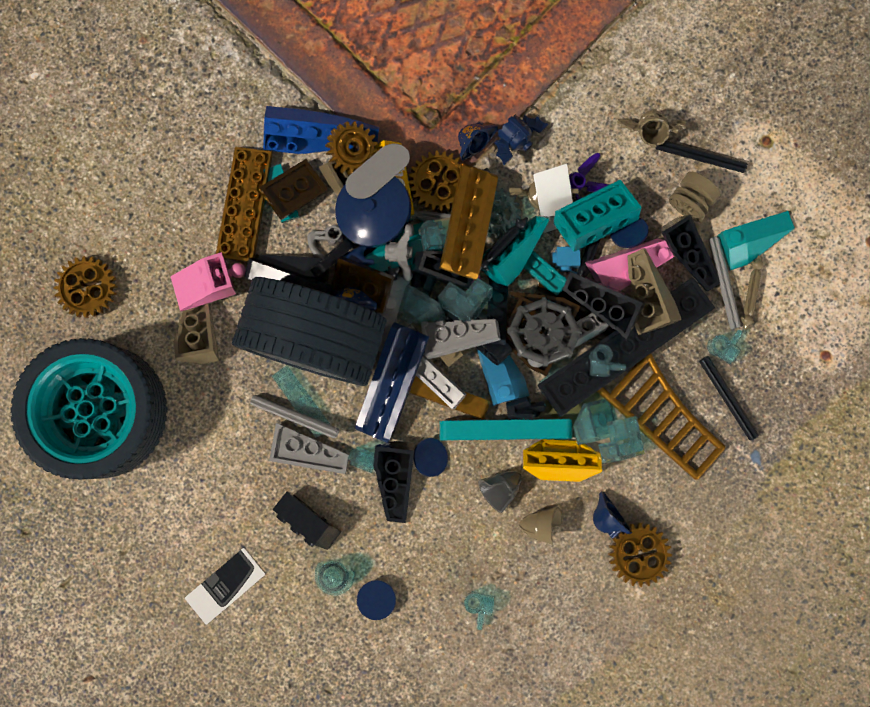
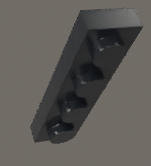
(498, 309)

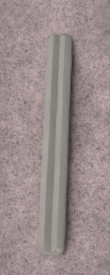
(725, 284)
(294, 416)

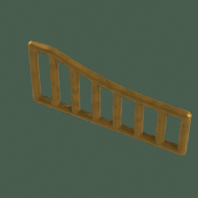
(679, 407)

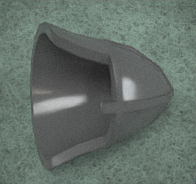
(500, 489)

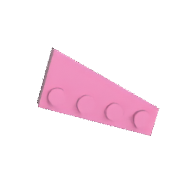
(613, 268)

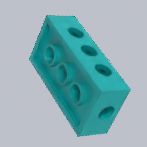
(597, 215)

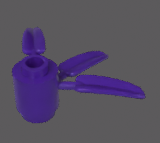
(578, 180)

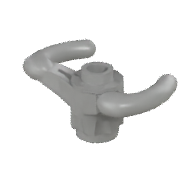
(319, 235)
(401, 252)

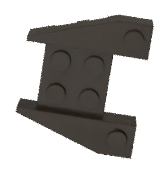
(524, 299)

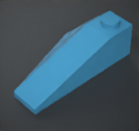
(503, 380)

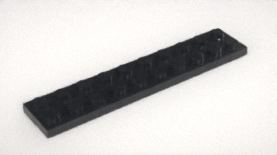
(575, 384)

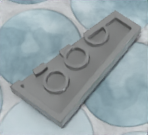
(458, 335)
(300, 450)

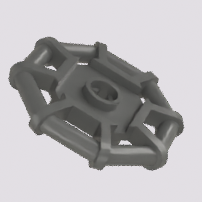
(540, 341)

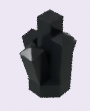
(423, 283)
(524, 409)

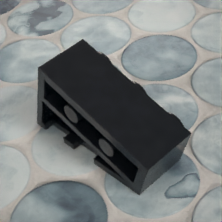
(428, 264)
(305, 521)

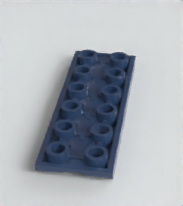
(391, 382)

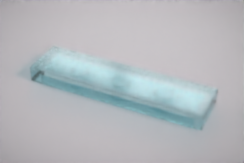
(298, 395)

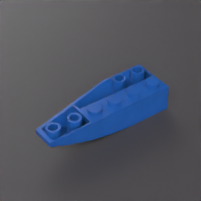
(303, 130)

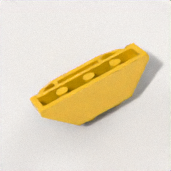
(561, 460)

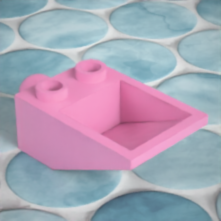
(204, 282)

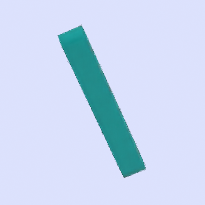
(505, 429)

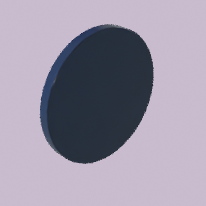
(631, 235)
(430, 457)
(376, 600)

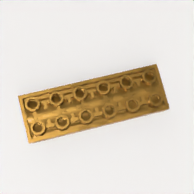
(244, 204)
(469, 222)

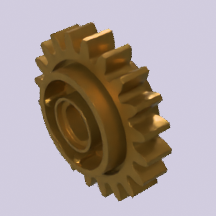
(340, 149)

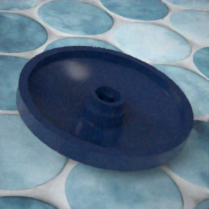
(376, 218)

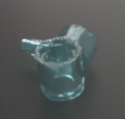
(729, 351)
(602, 367)
(484, 608)

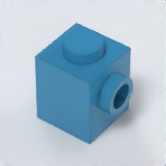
(566, 259)

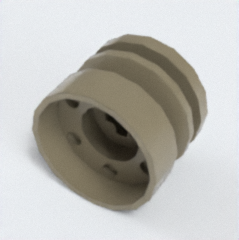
(694, 196)

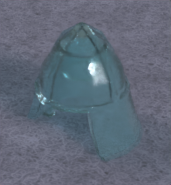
(333, 578)

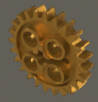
(423, 174)
(89, 303)
(643, 572)

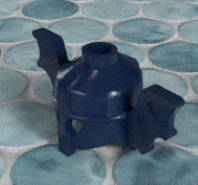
(517, 136)

